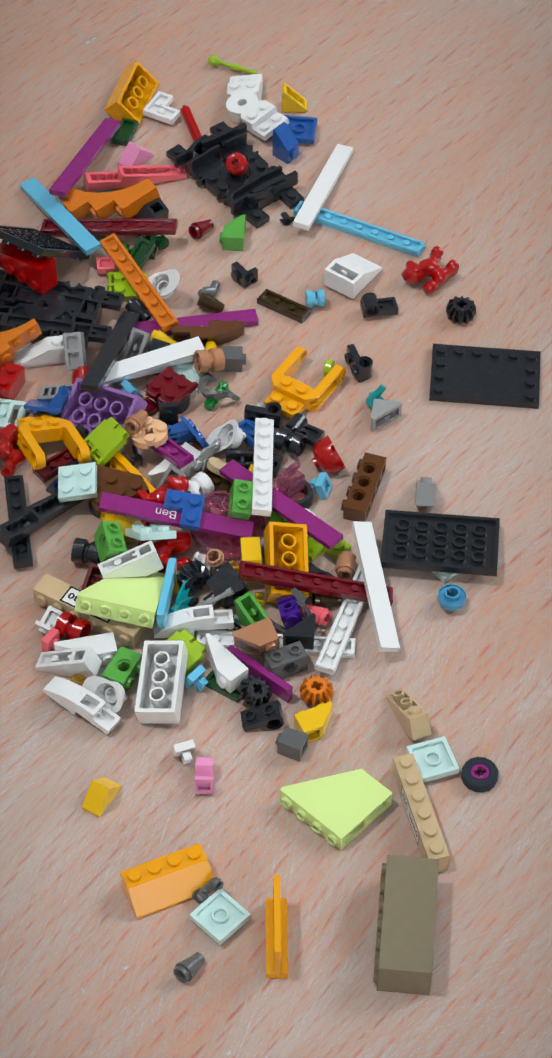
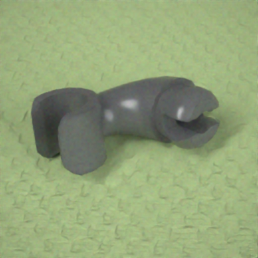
(200, 894)

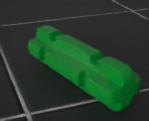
(210, 403)

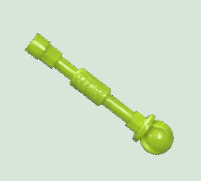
(213, 60)

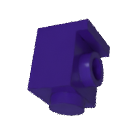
(289, 611)

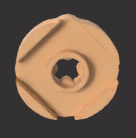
(150, 426)

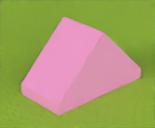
(134, 155)

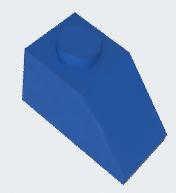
(284, 143)

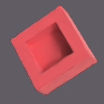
(104, 265)
(48, 640)

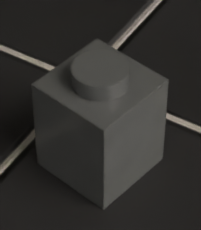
(233, 358)
(292, 744)

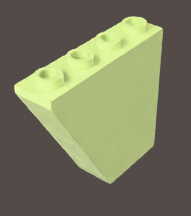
(123, 599)
(338, 804)

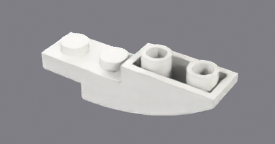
(195, 619)
(82, 701)

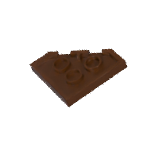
(117, 483)

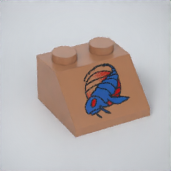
(257, 637)

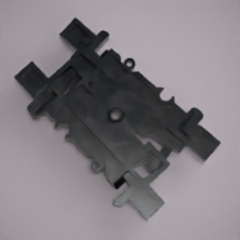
(243, 193)
(65, 308)

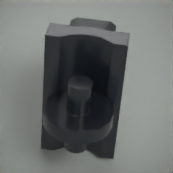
(244, 458)

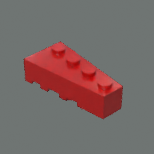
(33, 271)

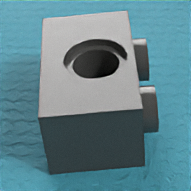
(286, 660)

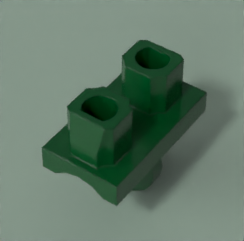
(160, 241)

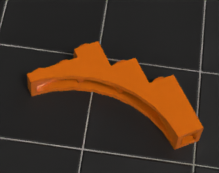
(102, 205)
(16, 338)

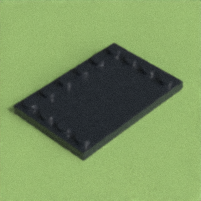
(39, 243)
(485, 376)
(440, 543)

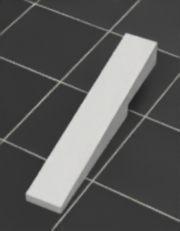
(154, 361)

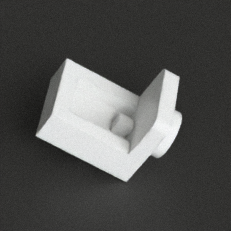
(48, 620)

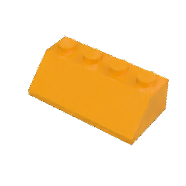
(131, 93)
(286, 548)
(166, 880)

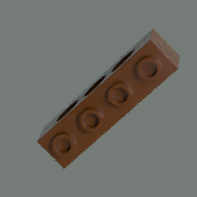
(364, 487)

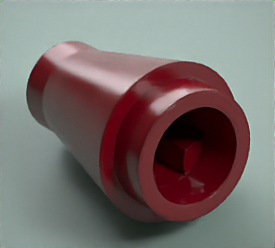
(199, 229)

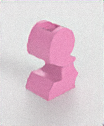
(204, 775)

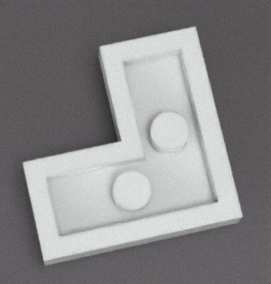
(159, 108)

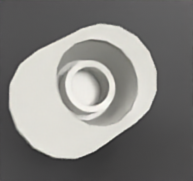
(165, 282)
(230, 436)
(109, 691)

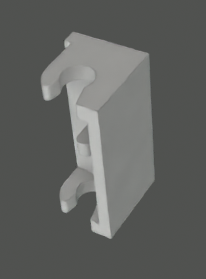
(74, 350)

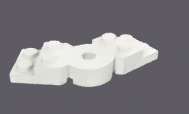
(246, 105)

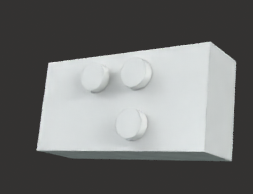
(161, 682)

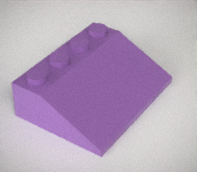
(91, 408)

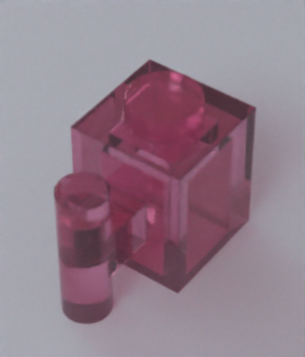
(290, 480)

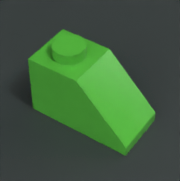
(234, 234)

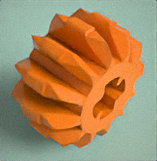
(316, 690)

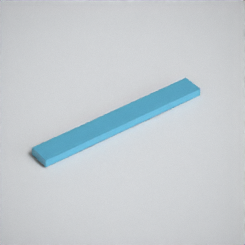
(60, 216)
(367, 231)

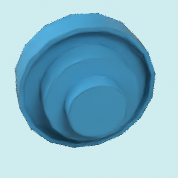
(451, 597)

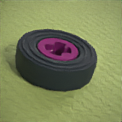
(486, 768)

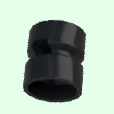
(288, 440)
(84, 551)

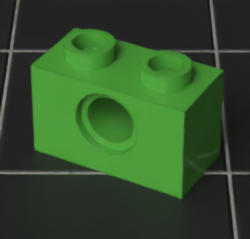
(240, 499)
(109, 540)
(124, 668)

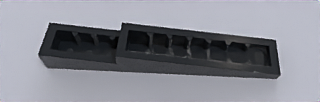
(34, 518)

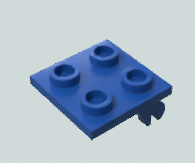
(52, 408)
(187, 433)

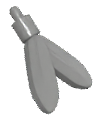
(208, 452)

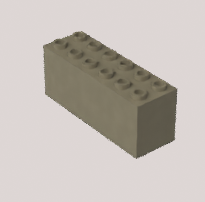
(406, 925)

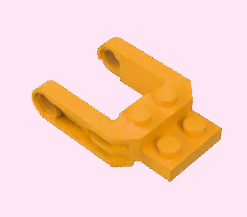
(295, 395)
(48, 429)

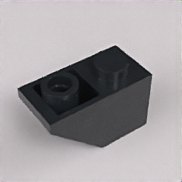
(153, 210)

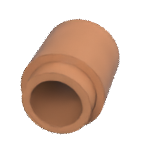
(345, 565)

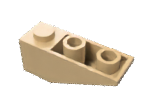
(409, 714)

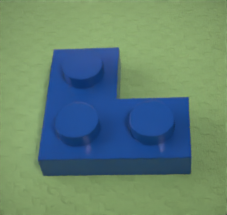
(187, 503)

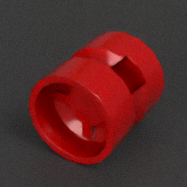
(71, 627)

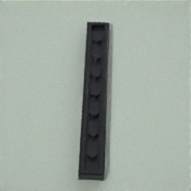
(110, 352)

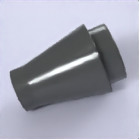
(186, 969)

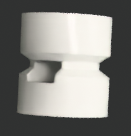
(200, 484)

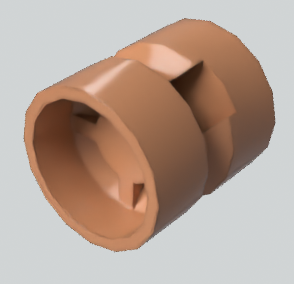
(209, 360)

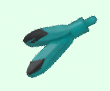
(181, 601)

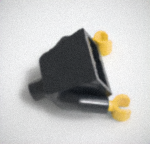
(224, 578)

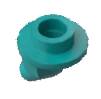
(375, 395)

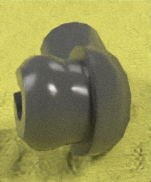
(212, 290)

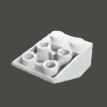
(350, 274)

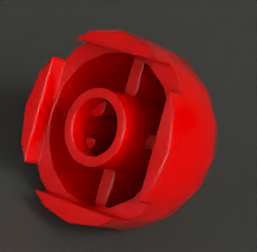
(326, 456)

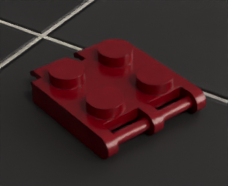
(170, 387)

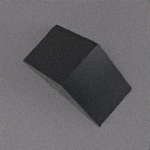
(303, 632)

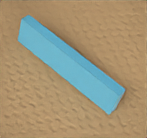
(166, 593)

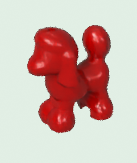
(430, 267)
(13, 457)
(158, 495)
(168, 546)

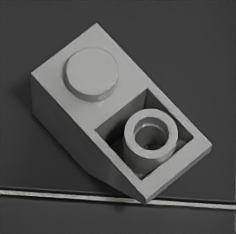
(425, 492)

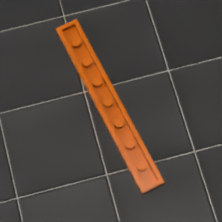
(139, 282)

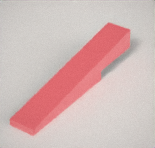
(131, 175)

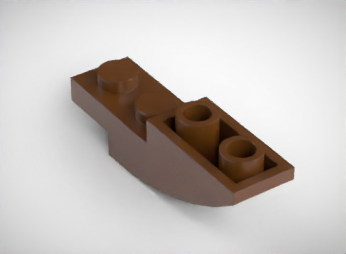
(216, 331)

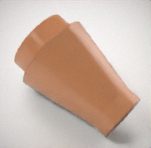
(135, 422)
(215, 558)

